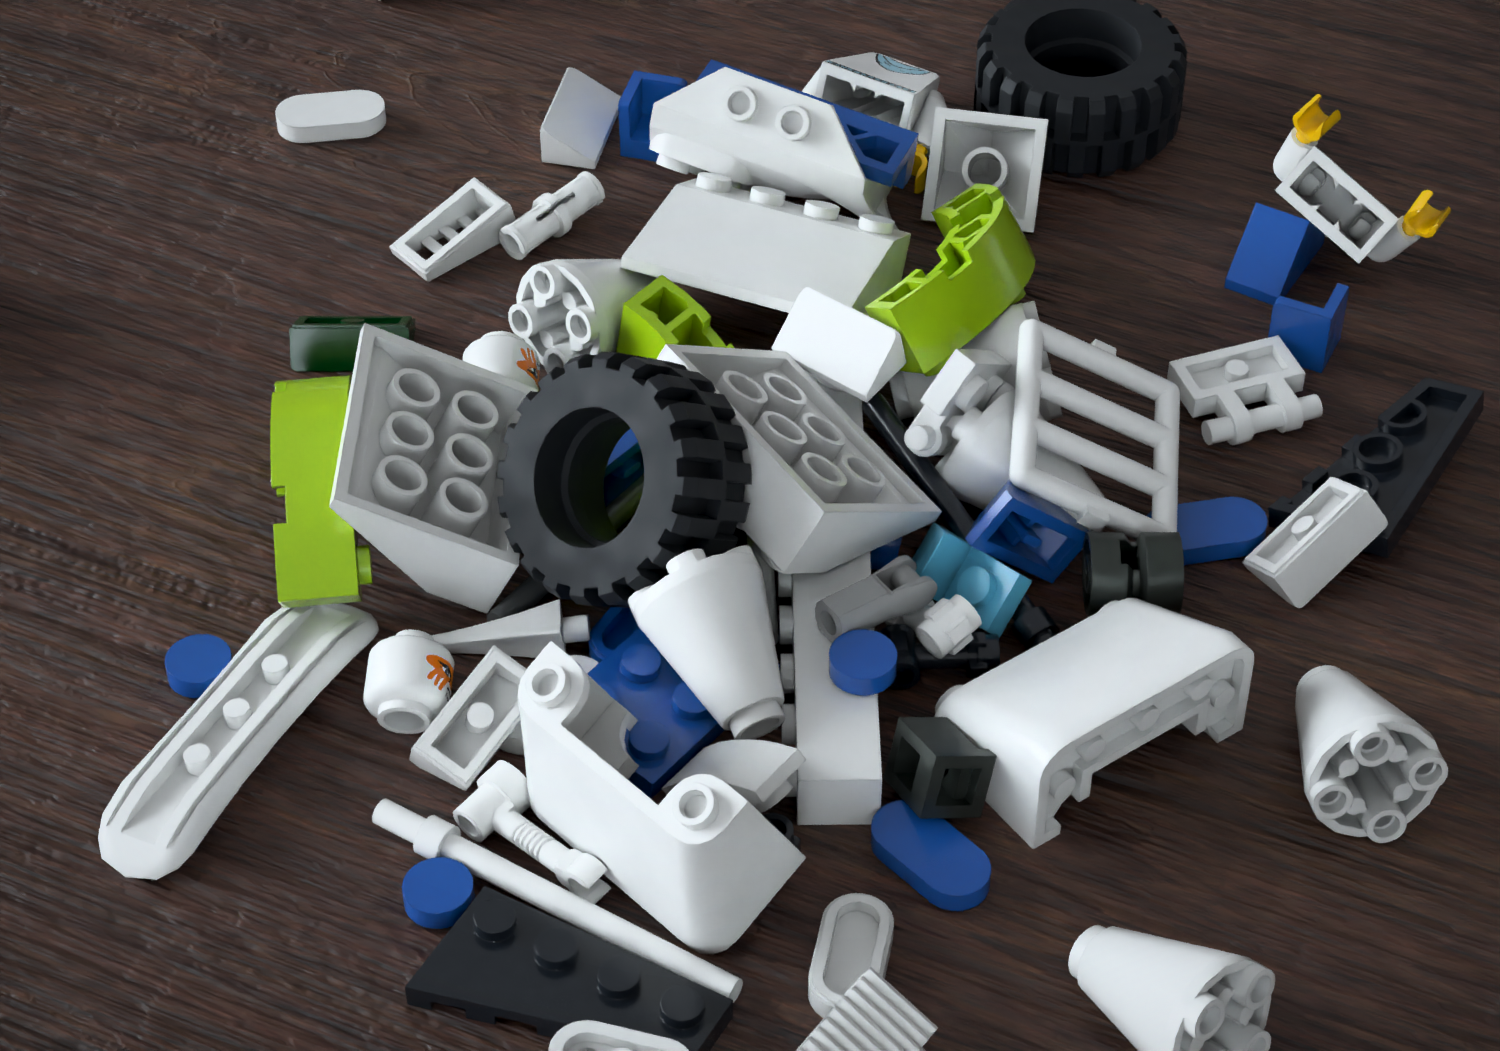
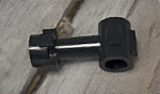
(977, 656)

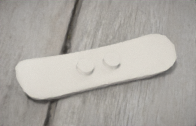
(221, 739)

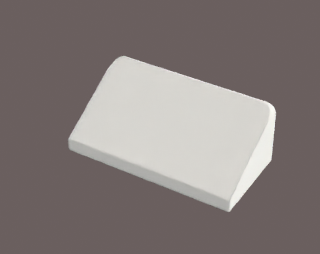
(578, 121)
(840, 344)
(1317, 541)
(472, 722)

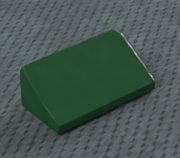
(332, 341)

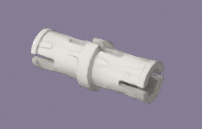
(551, 215)

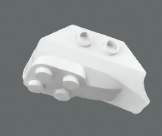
(762, 139)

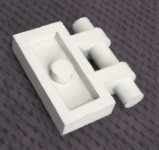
(1240, 376)
(963, 382)

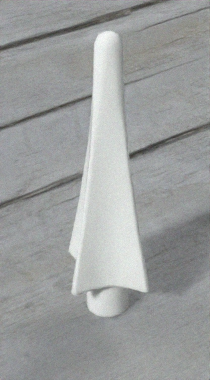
(520, 633)

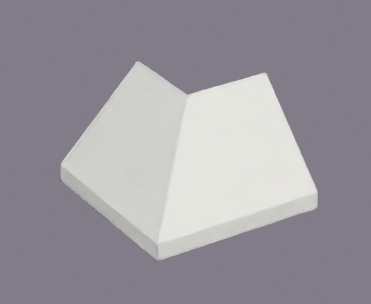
(986, 150)

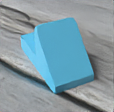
(978, 577)

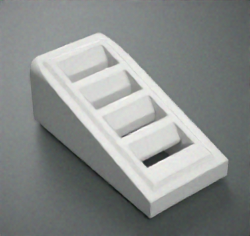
(460, 210)

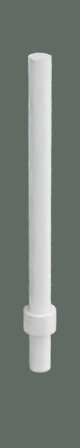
(439, 838)

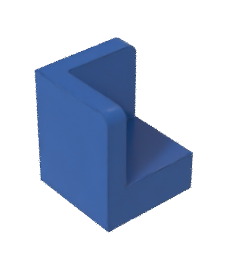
(636, 111)
(1308, 329)

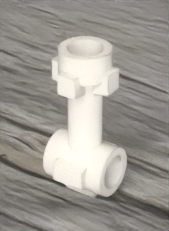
(943, 625)

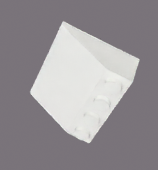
(767, 247)
(424, 465)
(816, 476)

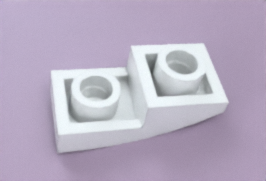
(749, 766)

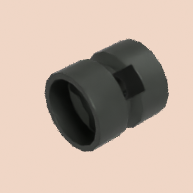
(1139, 569)

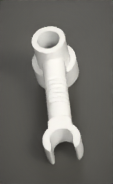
(498, 807)

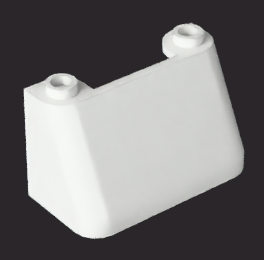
(1094, 699)
(692, 862)

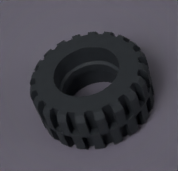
(1094, 69)
(560, 464)

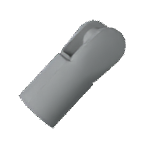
(878, 598)

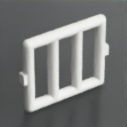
(1031, 431)

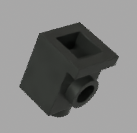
(938, 769)

